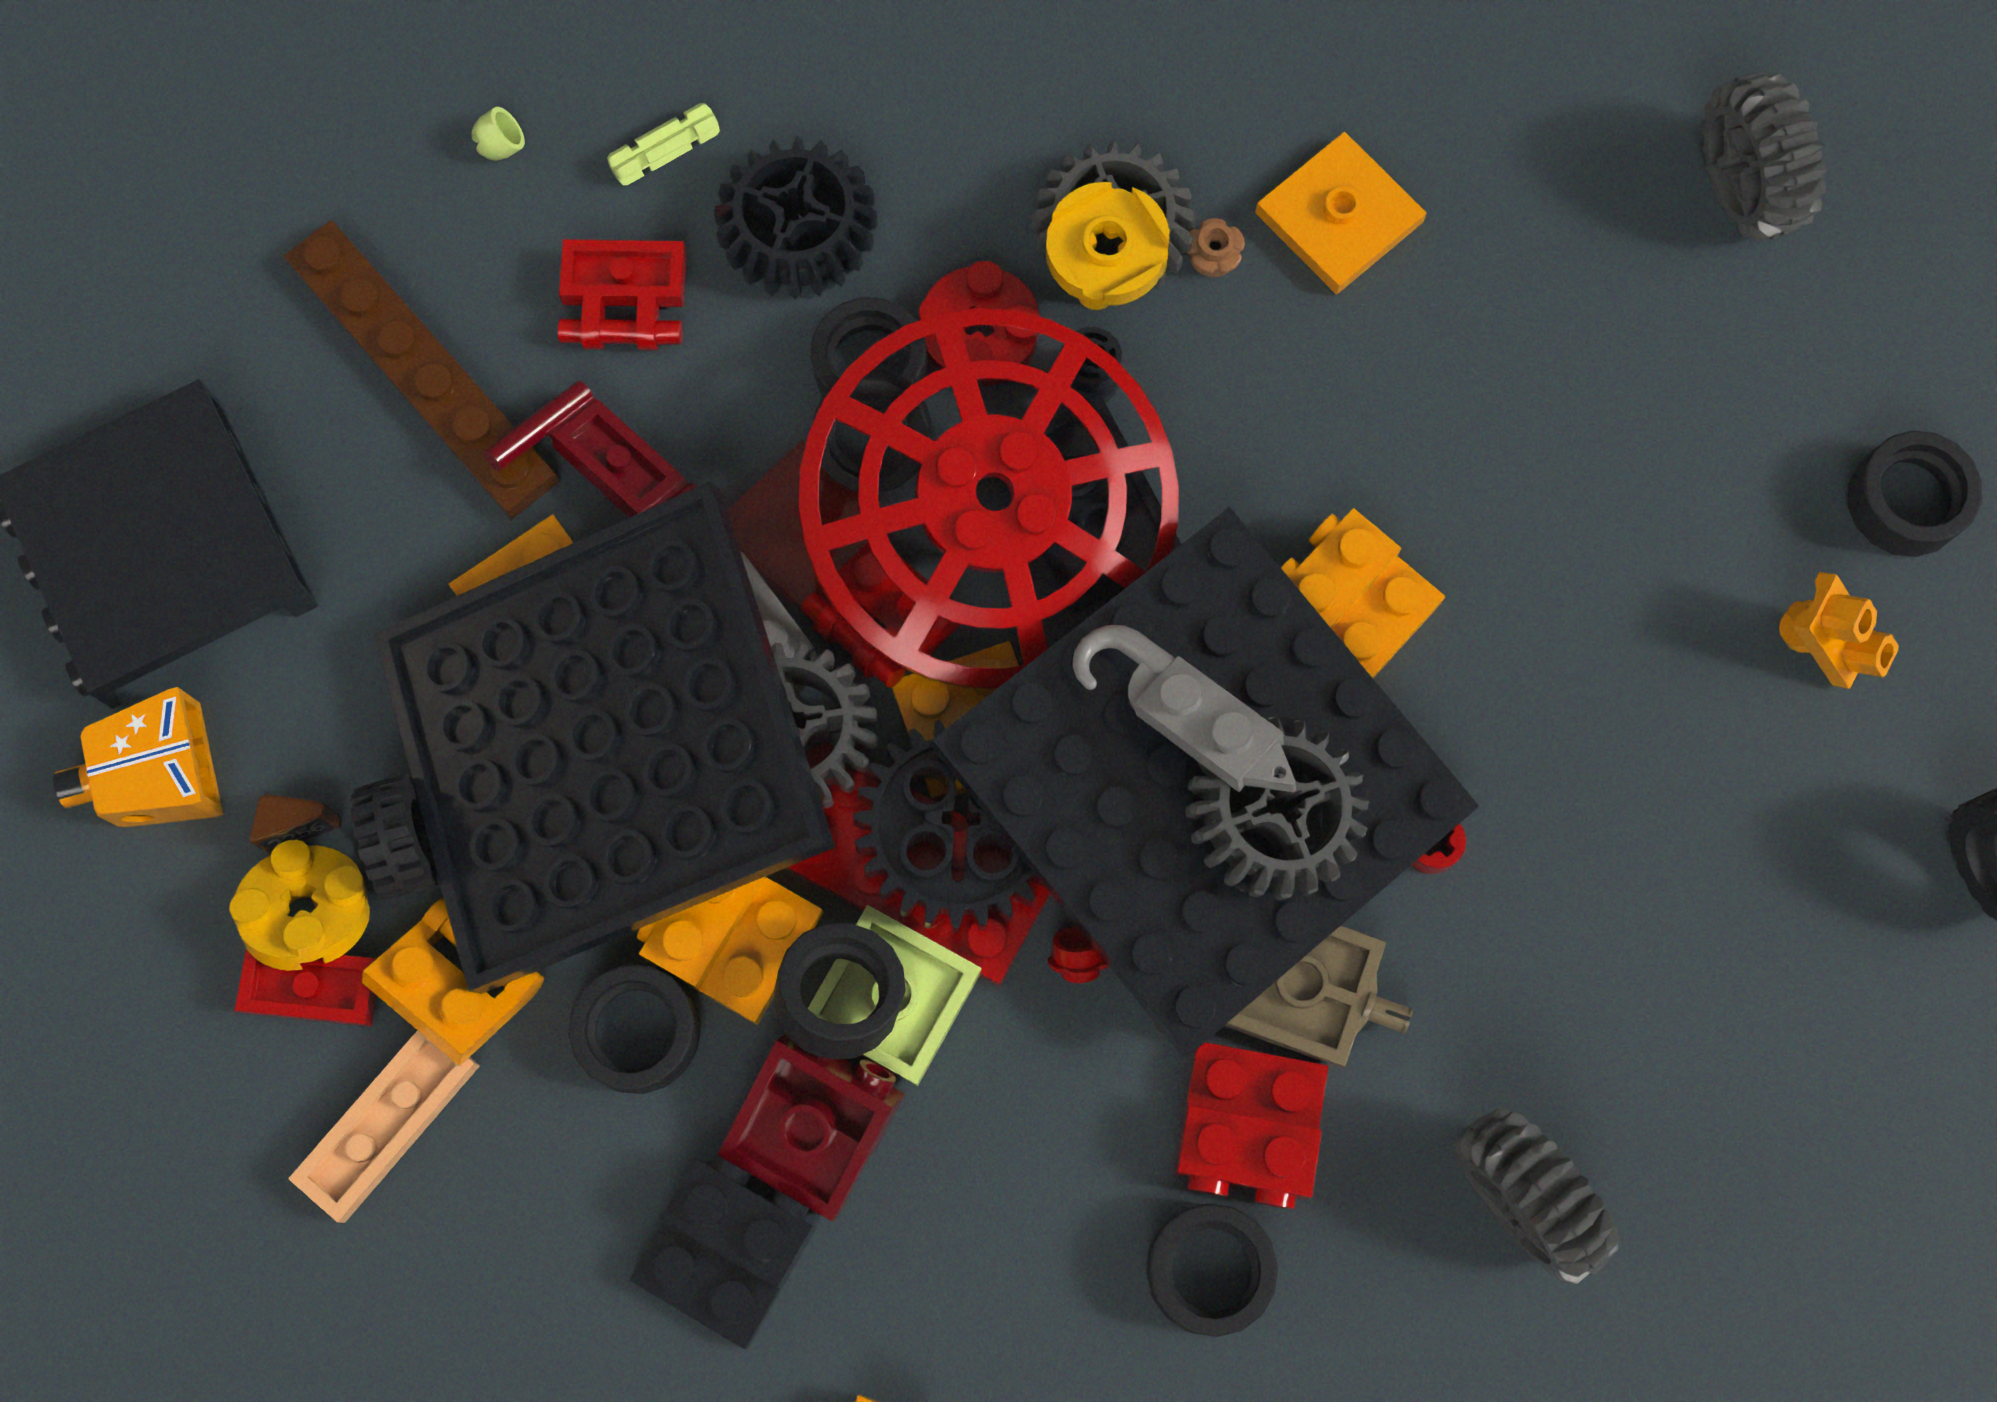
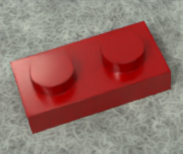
(315, 993)

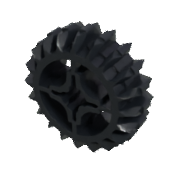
(782, 188)

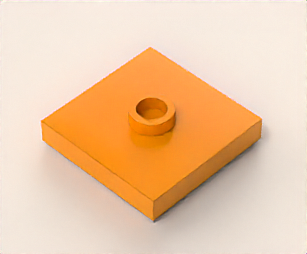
(1340, 212)

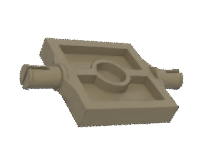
(1325, 1000)

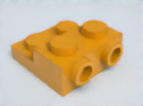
(1363, 588)
(732, 943)

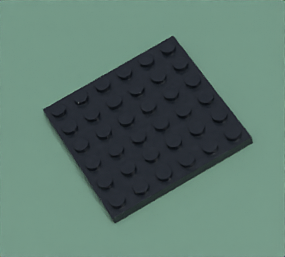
(600, 740)
(1104, 796)

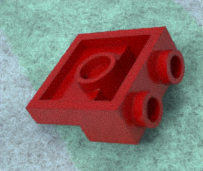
(1252, 1124)

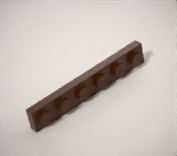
(417, 365)

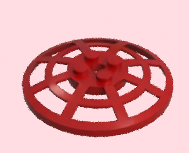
(947, 496)

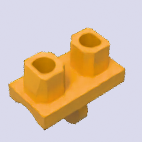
(1838, 633)

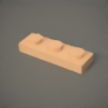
(380, 1127)

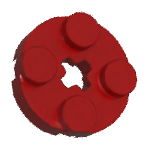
(983, 287)

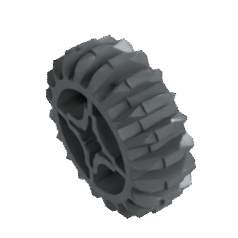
(1763, 155)
(1124, 173)
(818, 725)
(1286, 832)
(1537, 1195)

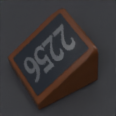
(290, 819)

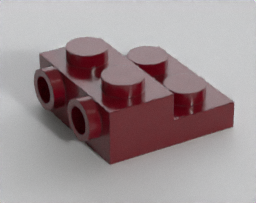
(812, 1124)

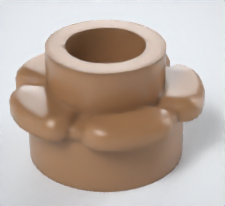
(1216, 262)

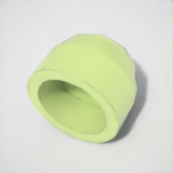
(497, 134)

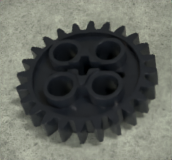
(902, 821)

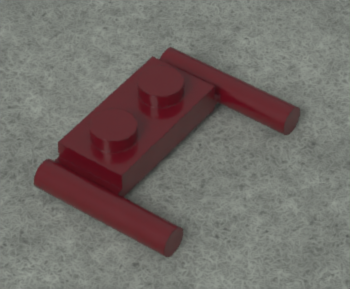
(598, 447)

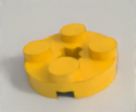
(1103, 278)
(292, 873)

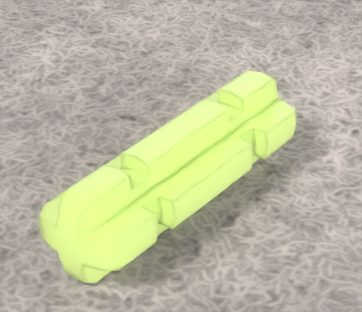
(663, 144)

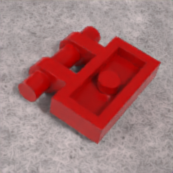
(622, 275)
(884, 604)

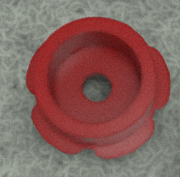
(1075, 957)

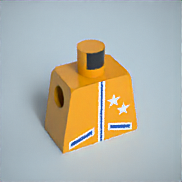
(145, 765)

